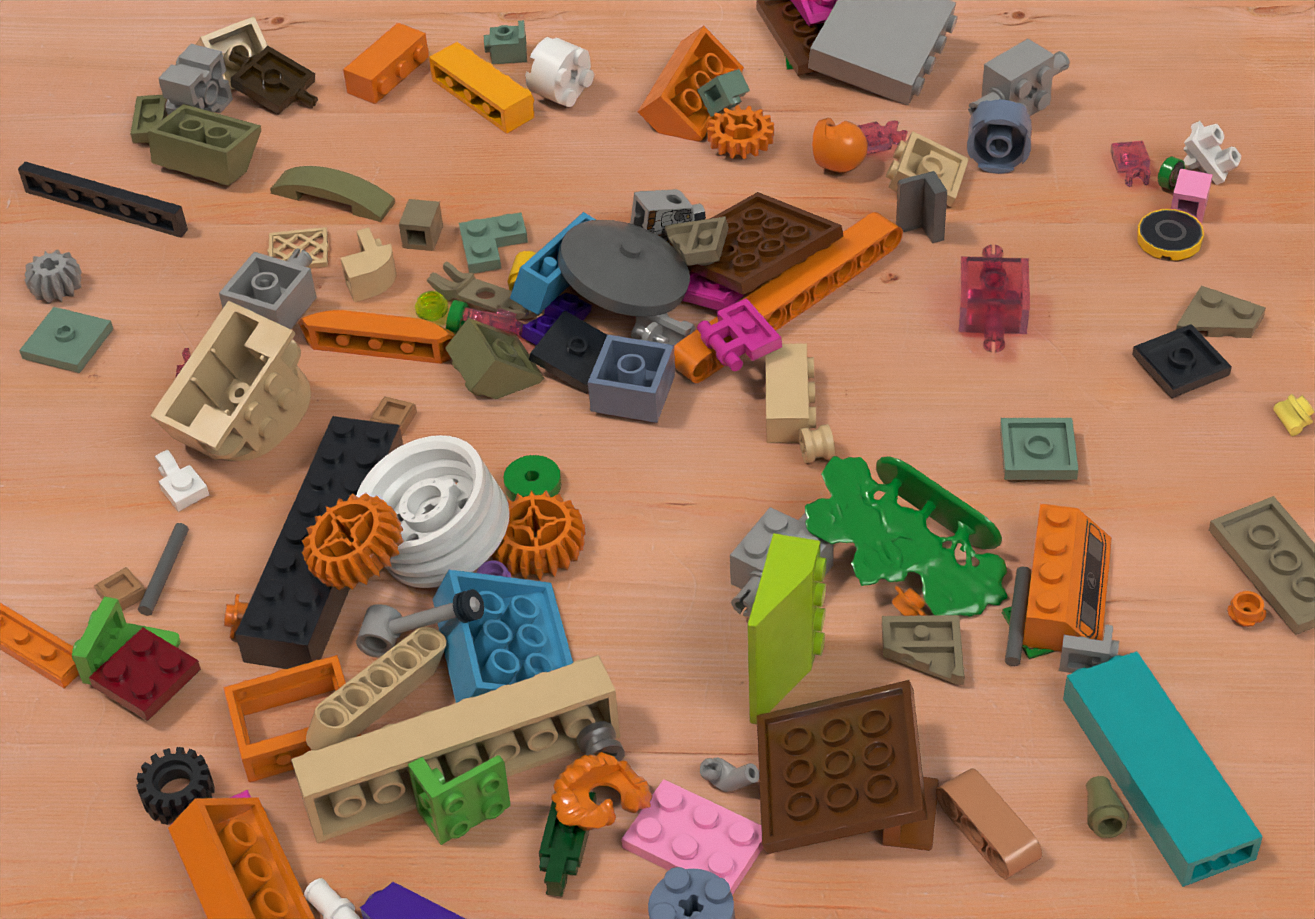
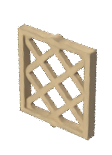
(303, 235)

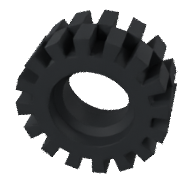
(169, 768)

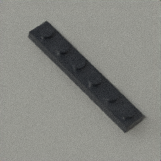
(103, 199)

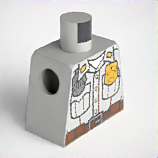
(663, 207)

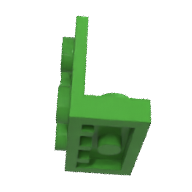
(462, 802)

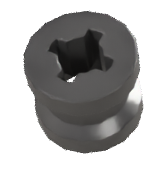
(600, 738)

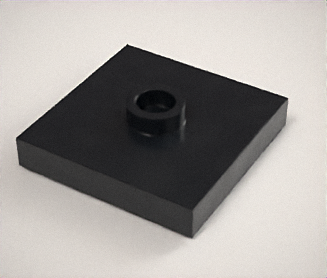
(569, 350)
(1181, 360)

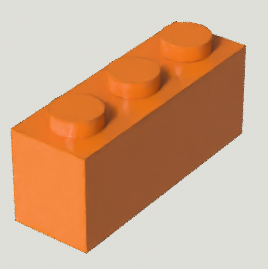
(386, 63)

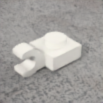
(179, 485)

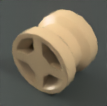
(816, 443)

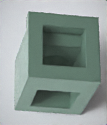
(507, 44)
(723, 91)

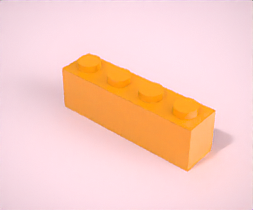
(482, 87)

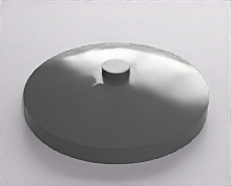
(623, 268)

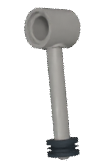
(385, 624)

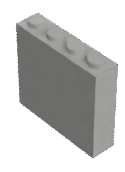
(883, 44)

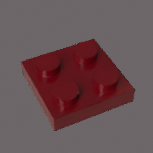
(145, 673)

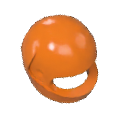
(839, 146)

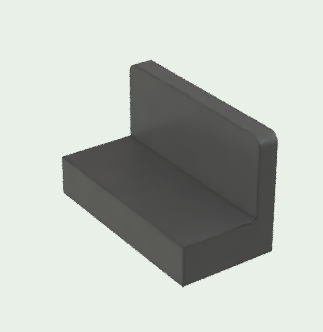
(922, 205)

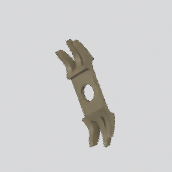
(467, 287)

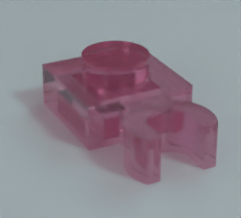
(882, 137)
(1132, 159)
(501, 320)

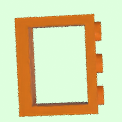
(273, 690)

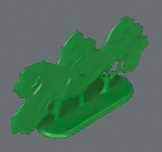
(897, 540)

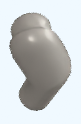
(727, 776)

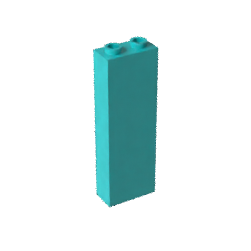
(1161, 769)

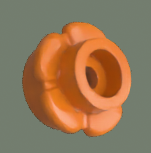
(1247, 608)

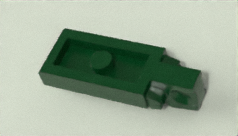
(561, 851)

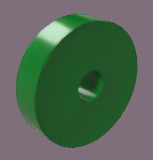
(532, 467)

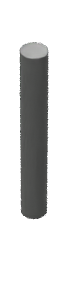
(163, 569)
(1018, 616)

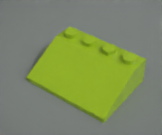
(785, 621)

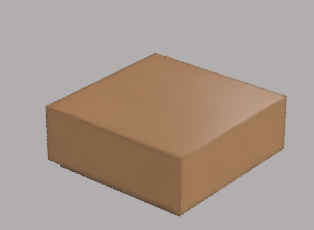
(395, 412)
(122, 586)

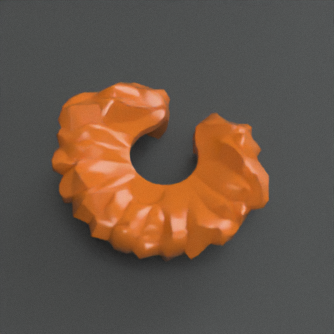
(588, 772)

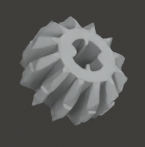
(53, 276)

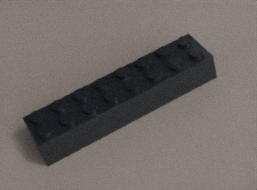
(291, 608)

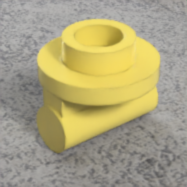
(1294, 413)

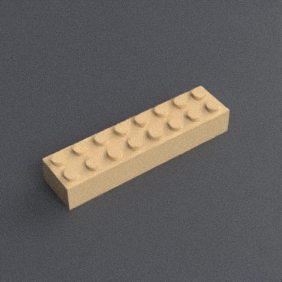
(521, 722)

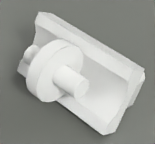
(1205, 153)

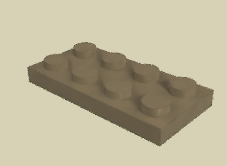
(1274, 557)

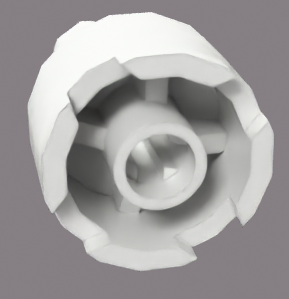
(559, 71)

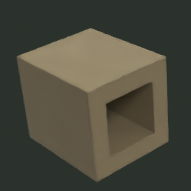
(421, 224)

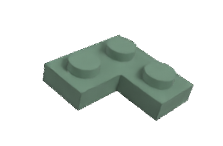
(484, 236)

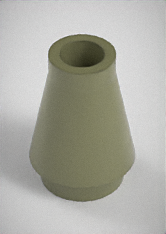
(1104, 809)

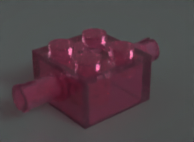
(994, 296)

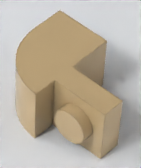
(369, 270)

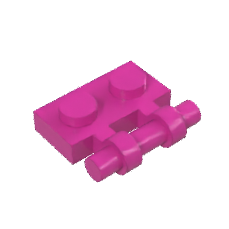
(749, 333)

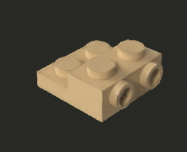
(922, 156)

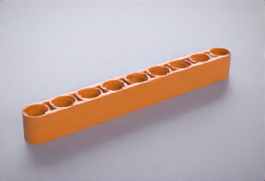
(800, 287)

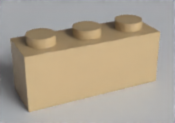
(789, 393)

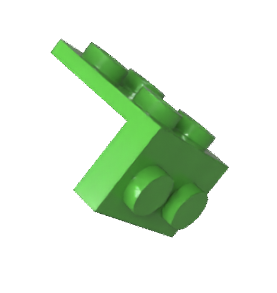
(106, 635)

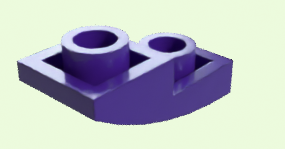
(569, 302)

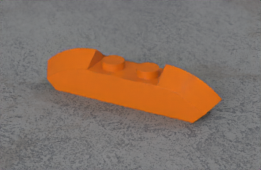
(376, 335)

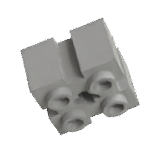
(196, 81)

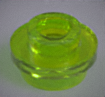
(431, 306)

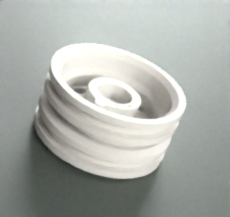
(441, 521)

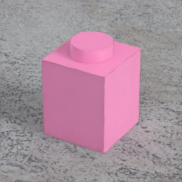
(1192, 193)

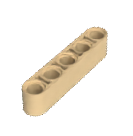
(376, 688)

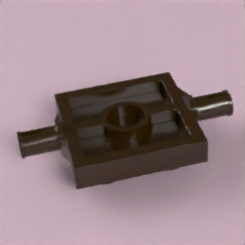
(272, 79)

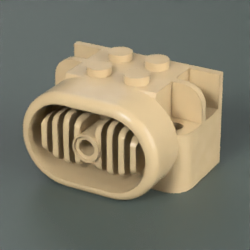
(237, 389)

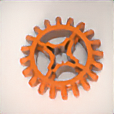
(557, 541)
(330, 547)

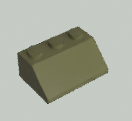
(204, 144)

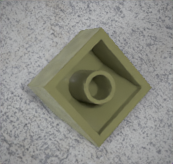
(491, 360)

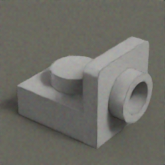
(1086, 652)

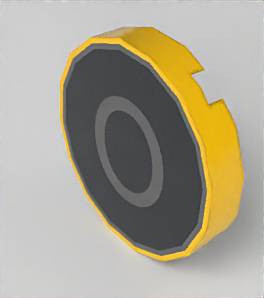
(1170, 234)

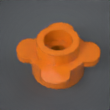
(909, 602)
(234, 614)

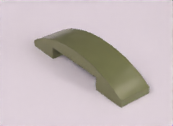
(335, 185)

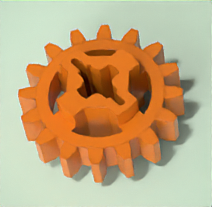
(738, 132)

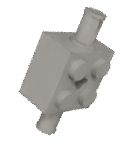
(1022, 76)
(273, 287)
(751, 553)

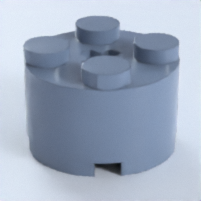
(999, 135)
(691, 896)

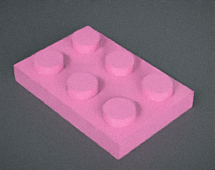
(694, 834)

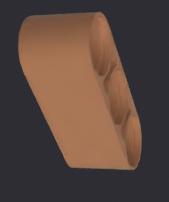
(989, 823)

